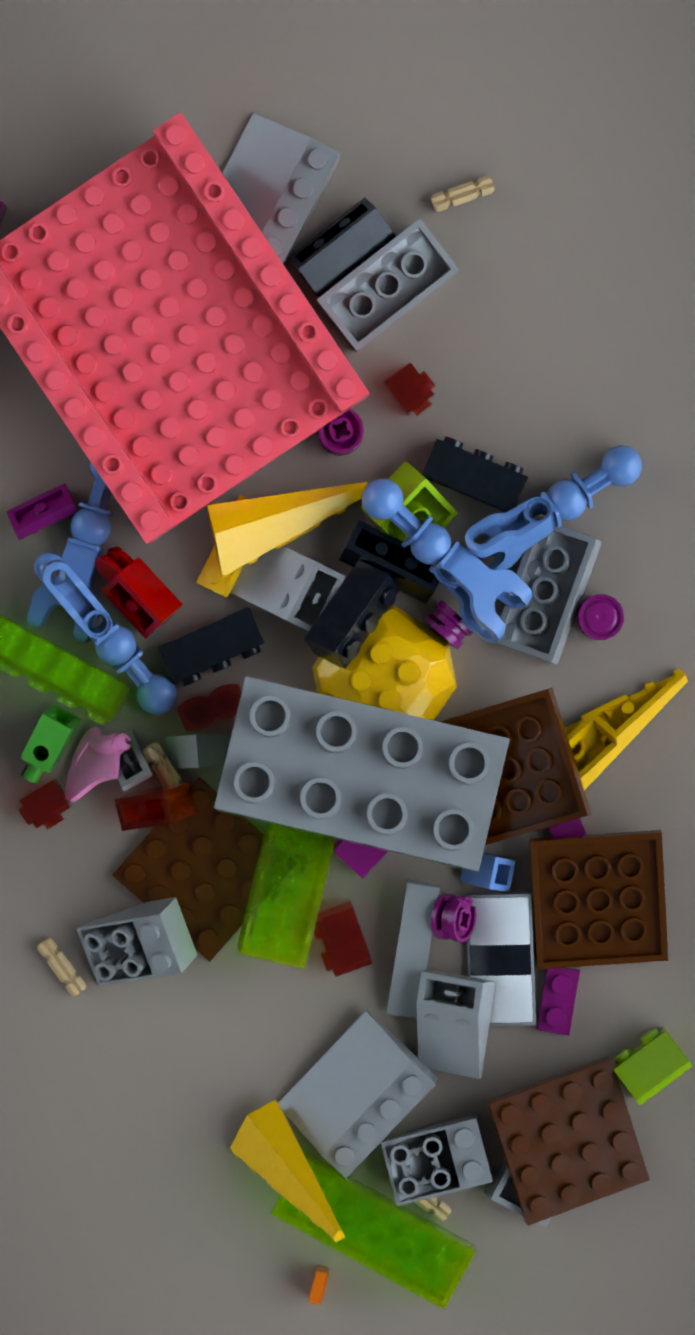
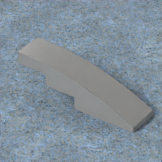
(412, 947)

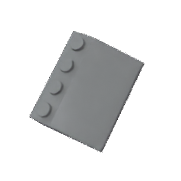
(279, 179)
(357, 1093)

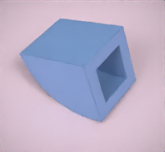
(494, 873)

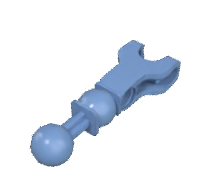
(566, 500)
(89, 530)
(452, 564)
(113, 643)

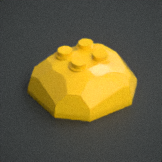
(397, 669)

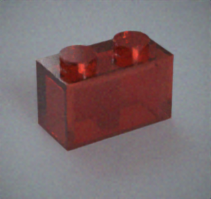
(155, 806)
(342, 939)

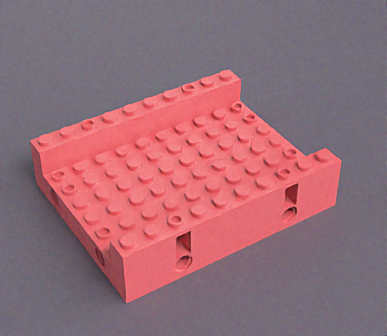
(168, 331)

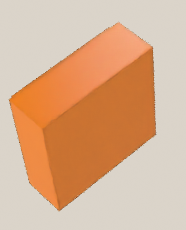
(318, 1285)

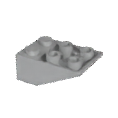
(288, 586)
(138, 943)
(453, 1022)
(437, 1160)

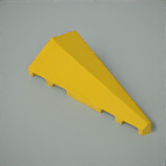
(257, 525)
(611, 727)
(274, 1153)

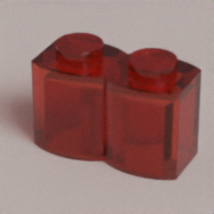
(204, 710)

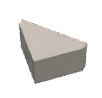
(198, 749)
(133, 765)

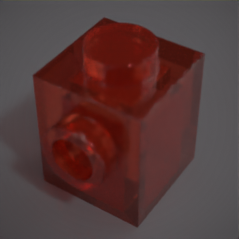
(411, 389)
(45, 805)

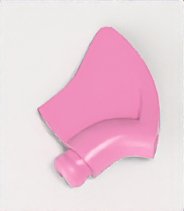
(94, 761)

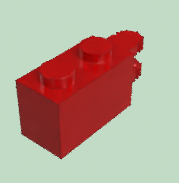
(136, 591)

